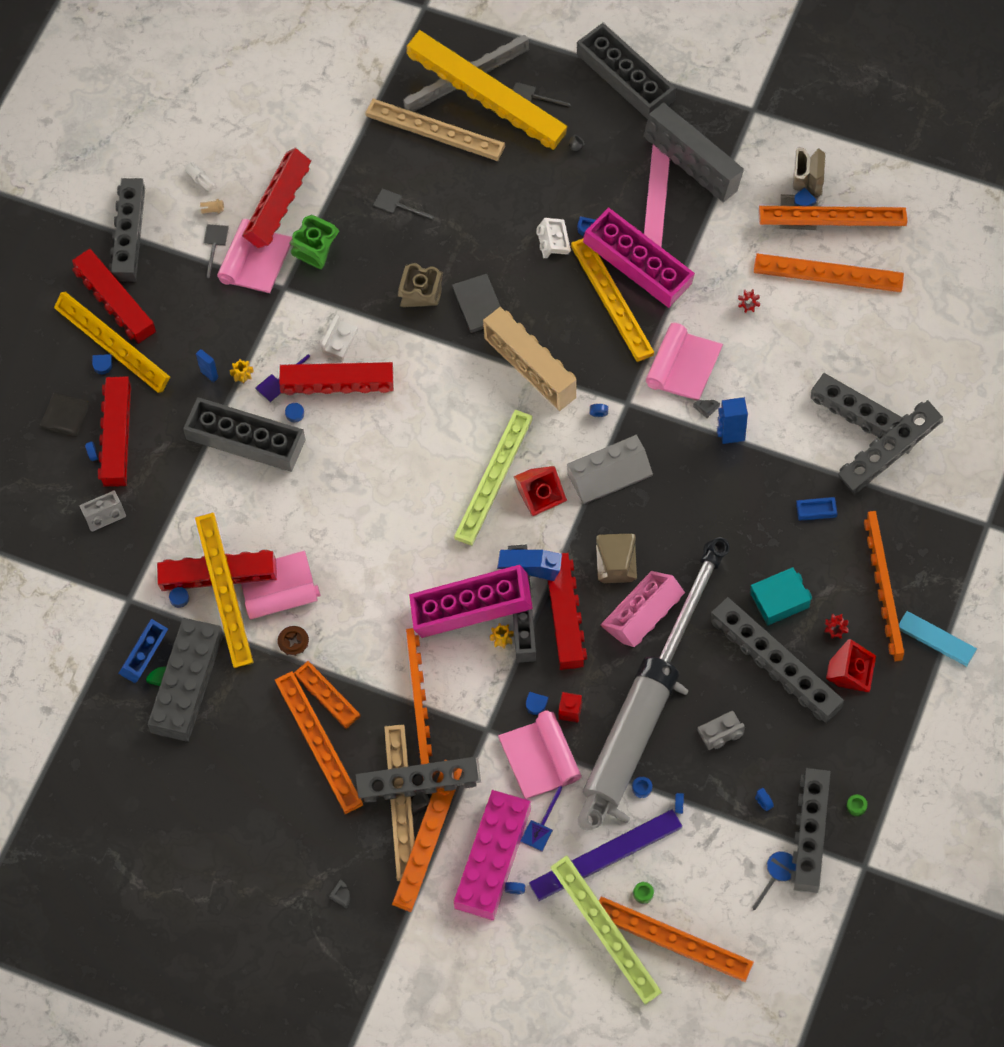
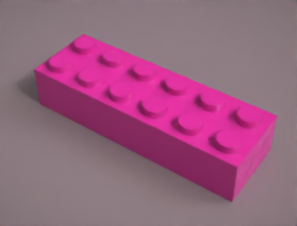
(638, 257)
(470, 601)
(492, 855)

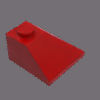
(540, 489)
(852, 667)

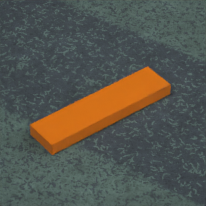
(327, 694)

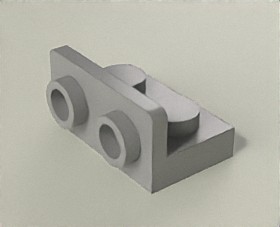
(102, 510)
(721, 730)

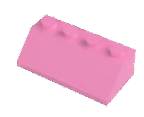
(643, 608)

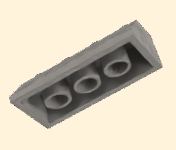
(609, 469)

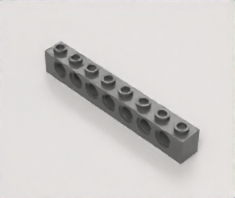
(774, 650)

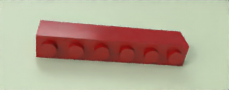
(277, 198)
(114, 296)
(336, 378)
(115, 431)
(194, 572)
(566, 618)

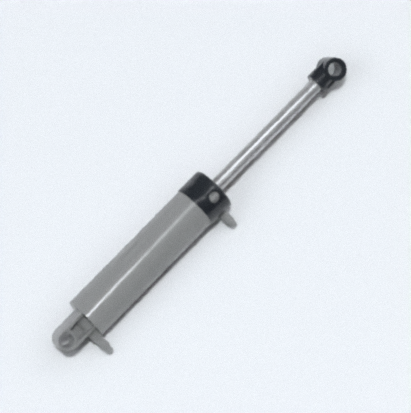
(642, 709)

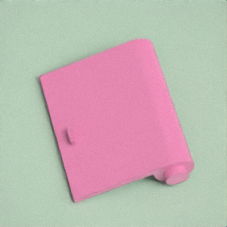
(252, 266)
(683, 363)
(291, 589)
(540, 756)

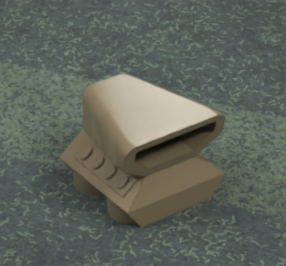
(809, 171)
(420, 286)
(616, 558)

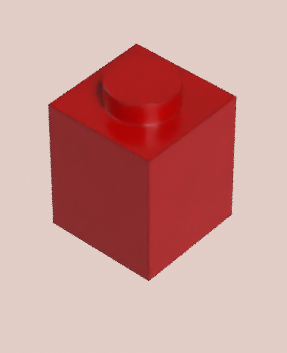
(570, 707)

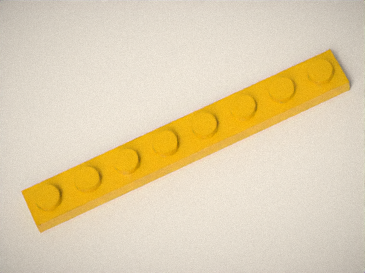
(613, 301)
(112, 342)
(224, 590)

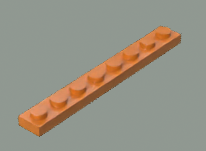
(832, 215)
(829, 272)
(885, 592)
(419, 696)
(318, 742)
(424, 846)
(677, 940)

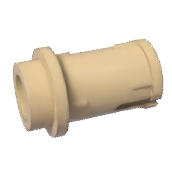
(213, 206)

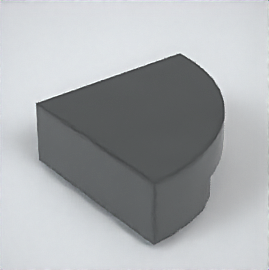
(706, 407)
(419, 802)
(341, 894)

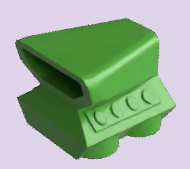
(313, 240)

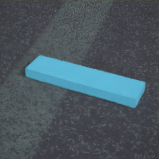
(937, 638)

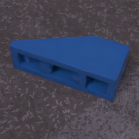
(536, 563)

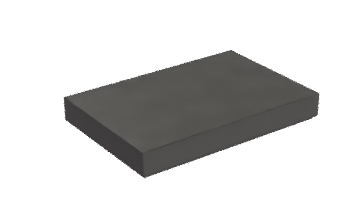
(476, 300)

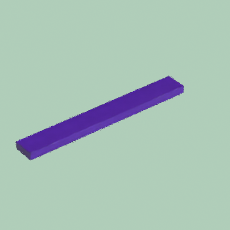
(611, 852)

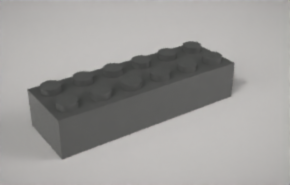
(625, 70)
(693, 152)
(244, 434)
(185, 679)

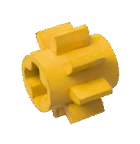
(245, 368)
(501, 641)

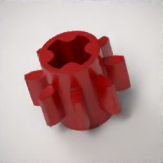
(751, 306)
(836, 620)

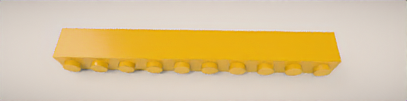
(486, 90)

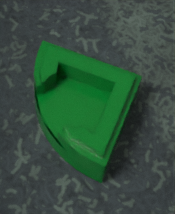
(156, 676)

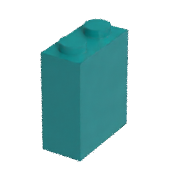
(780, 596)

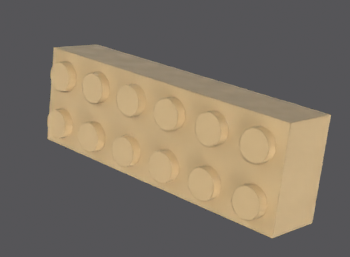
(530, 358)

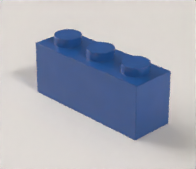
(732, 420)
(143, 651)

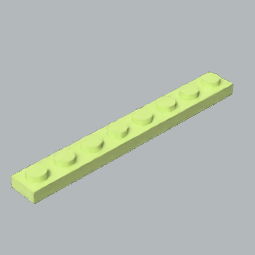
(493, 477)
(606, 930)

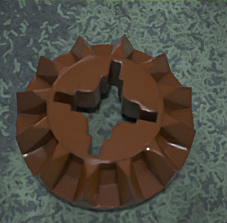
(290, 633)

